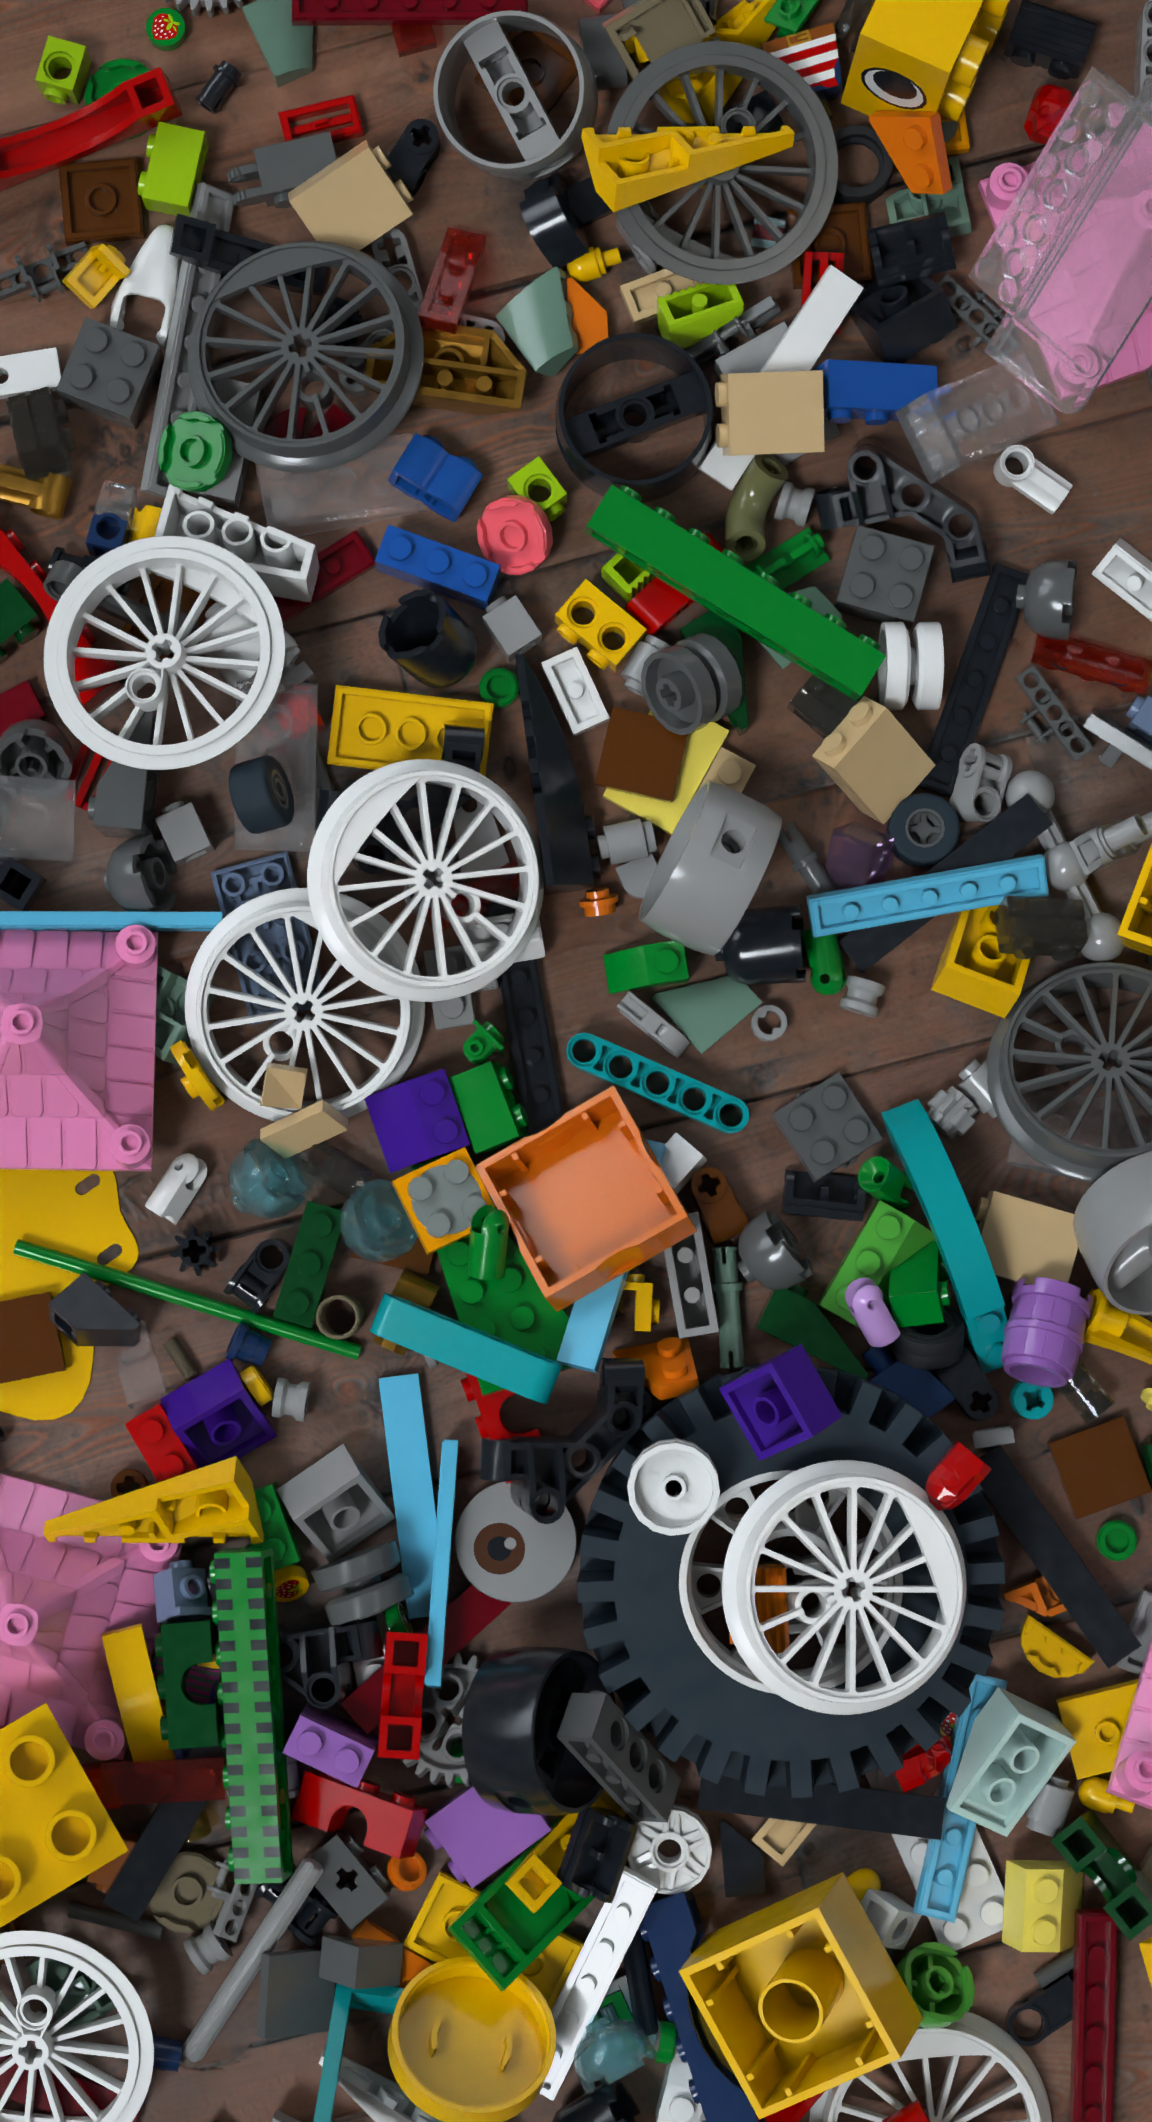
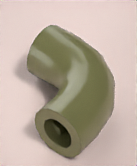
(751, 504)

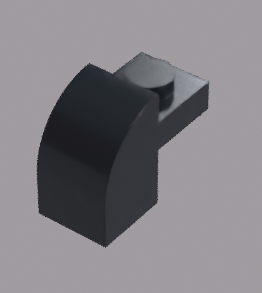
(553, 222)
(19, 884)

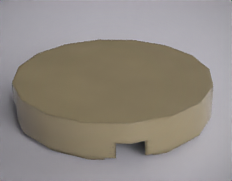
(182, 1896)

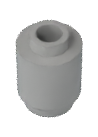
(634, 666)
(627, 841)
(975, 1086)
(1050, 1807)

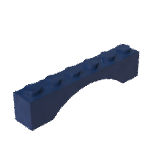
(674, 1933)

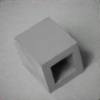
(511, 627)
(184, 832)

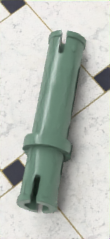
(728, 1306)

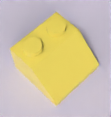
(1040, 1905)

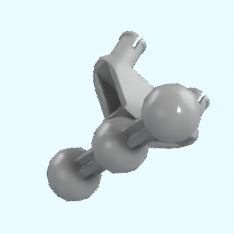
(1072, 862)

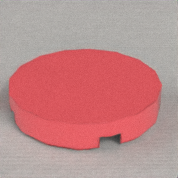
(515, 534)

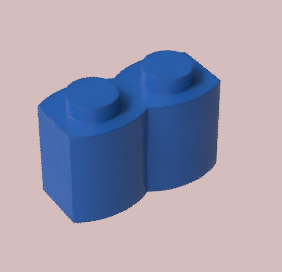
(435, 476)

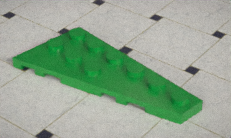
(504, 1307)

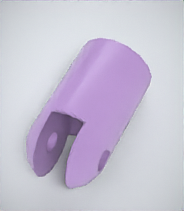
(871, 1312)

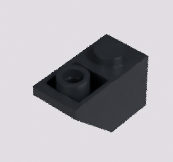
(92, 1316)

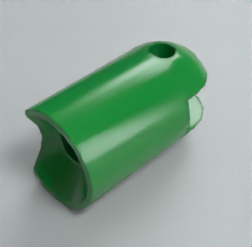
(824, 960)
(884, 1182)
(488, 1244)

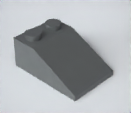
(126, 794)

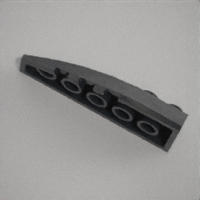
(556, 793)

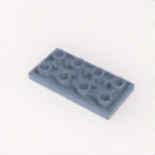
(243, 883)

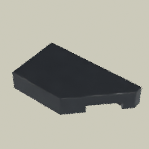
(741, 1863)

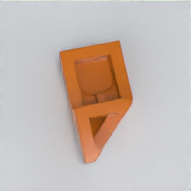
(588, 317)
(1037, 1596)

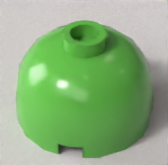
(937, 1983)

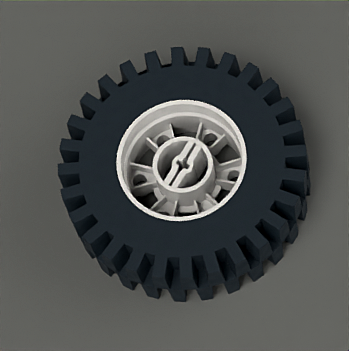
(704, 1698)

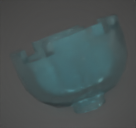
(263, 1183)
(376, 1223)
(610, 2051)

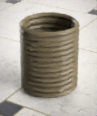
(321, 1316)

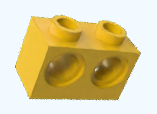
(607, 619)

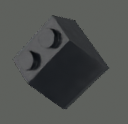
(902, 317)

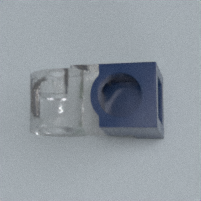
(111, 518)

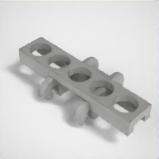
(229, 1900)

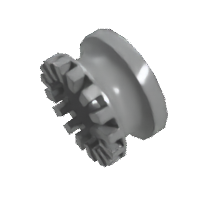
(760, 1014)

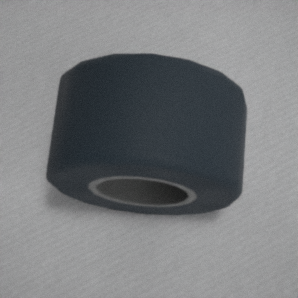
(261, 794)
(924, 816)

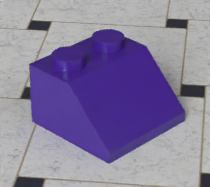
(417, 1121)
(780, 1402)
(217, 1416)

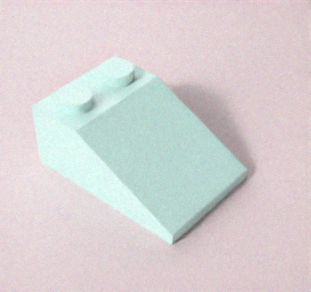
(1007, 1761)

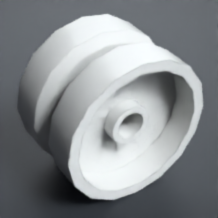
(912, 667)
(680, 1462)

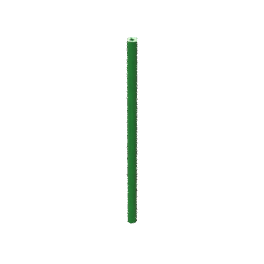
(186, 1299)

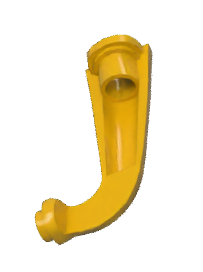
(1118, 1329)

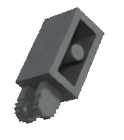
(282, 169)

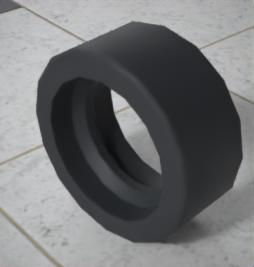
(867, 137)

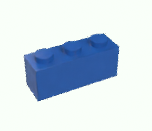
(872, 389)
(437, 567)

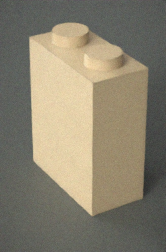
(352, 199)
(770, 413)
(873, 759)
(1026, 1238)

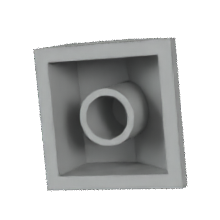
(335, 1503)

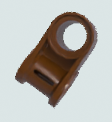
(721, 1211)

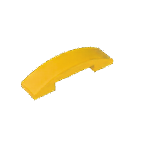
(136, 1692)
(537, 1874)

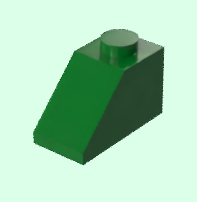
(646, 967)

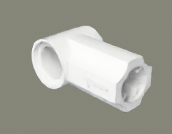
(1037, 480)

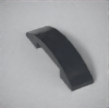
(221, 251)

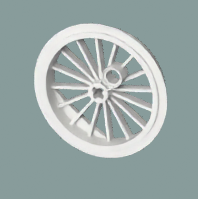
(214, 575)
(346, 829)
(245, 920)
(939, 1551)
(962, 2038)
(52, 2042)

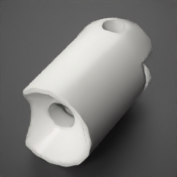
(178, 1187)

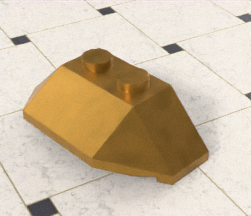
(461, 372)

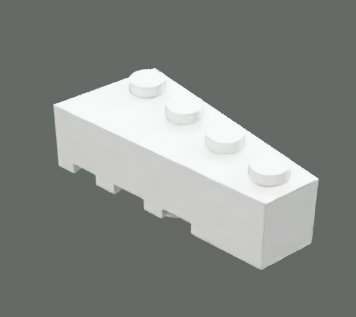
(280, 559)

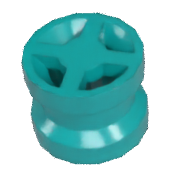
(1025, 1395)

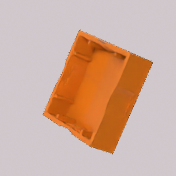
(585, 1199)

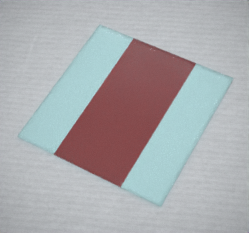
(761, 237)

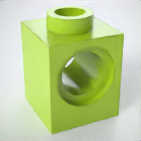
(58, 55)
(535, 475)

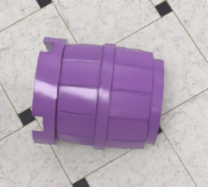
(1045, 1332)

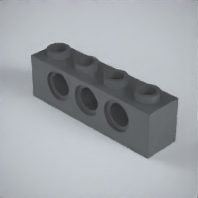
(619, 1757)

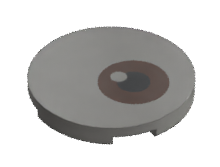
(509, 1551)

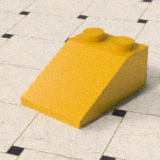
(974, 968)

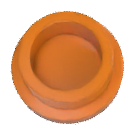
(598, 902)
(407, 1873)

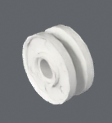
(687, 1867)

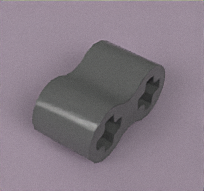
(602, 55)

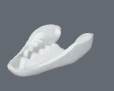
(153, 276)

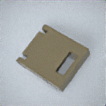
(658, 28)

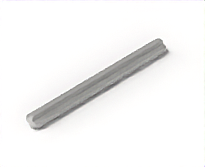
(250, 1960)

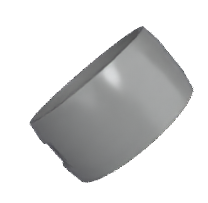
(502, 72)
(710, 868)
(1116, 1234)

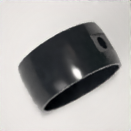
(660, 405)
(514, 1728)

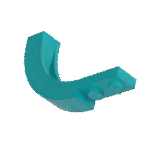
(953, 1229)

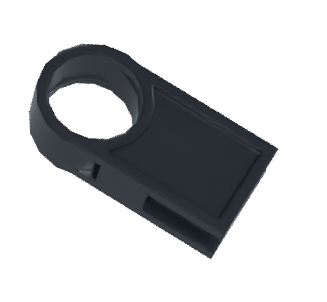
(1052, 2004)

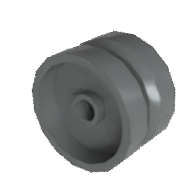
(691, 683)
(364, 1588)

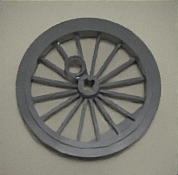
(761, 68)
(369, 427)
(1025, 1126)

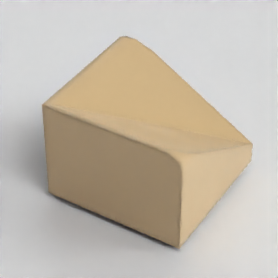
(283, 1086)

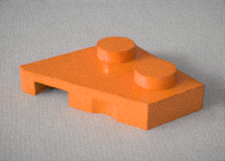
(916, 148)
(667, 1365)

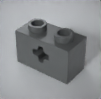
(349, 1900)

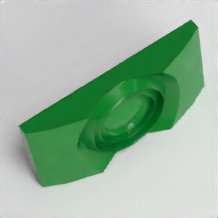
(505, 1933)

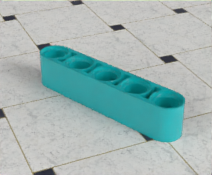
(636, 1083)
(466, 1348)

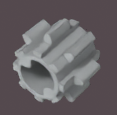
(951, 1112)

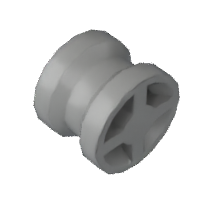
(794, 503)
(862, 996)
(291, 1399)
(207, 1949)

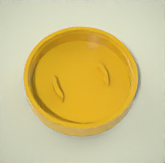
(468, 2046)

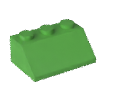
(878, 1247)

